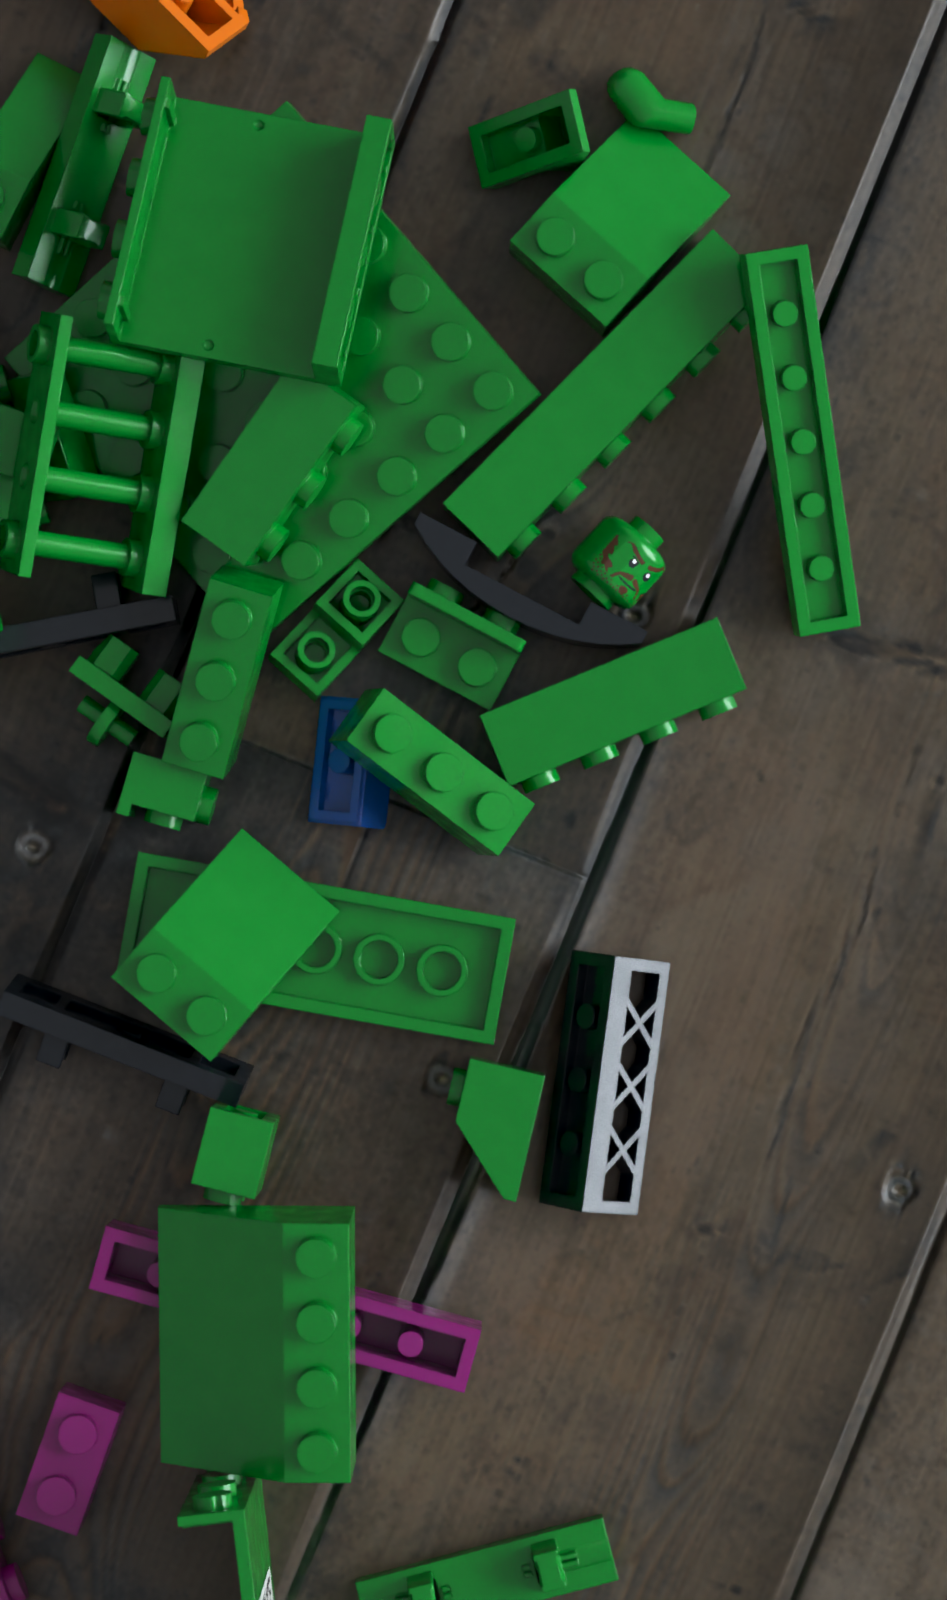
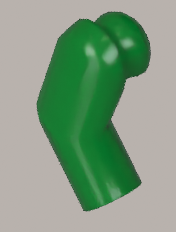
(645, 106)

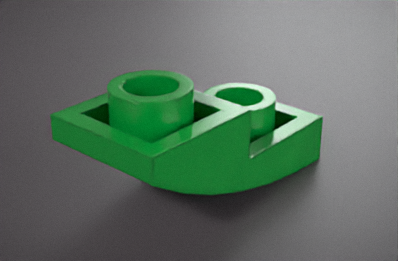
(336, 630)

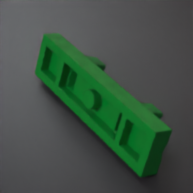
(84, 166)
(565, 1557)

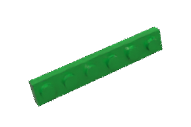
(800, 439)

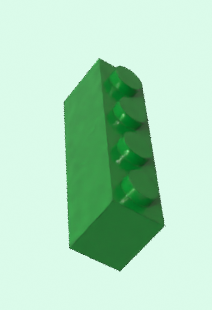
(613, 703)

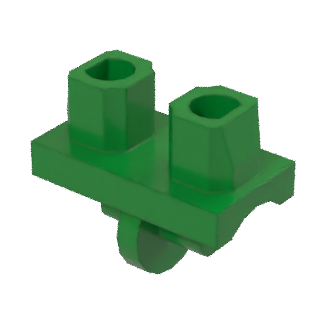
(104, 673)

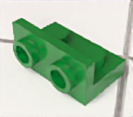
(453, 644)

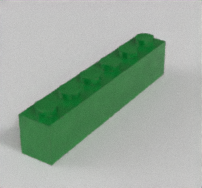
(602, 399)

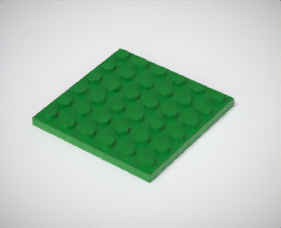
(415, 361)

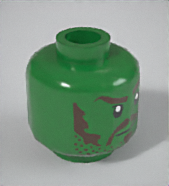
(618, 562)

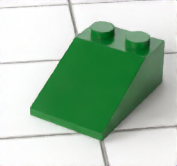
(617, 224)
(225, 944)

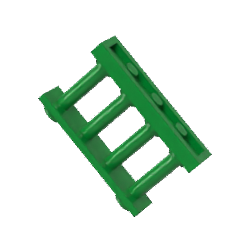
(151, 495)

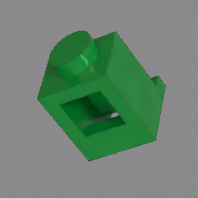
(167, 793)

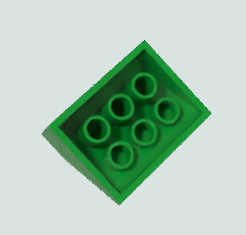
(258, 1340)

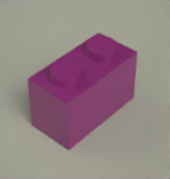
(71, 1458)

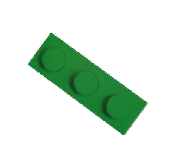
(274, 468)
(222, 671)
(431, 772)

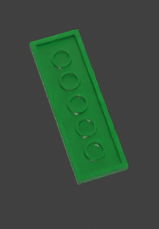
(374, 962)

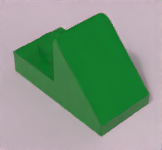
(530, 141)

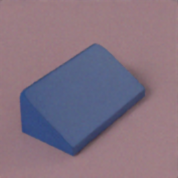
(341, 787)

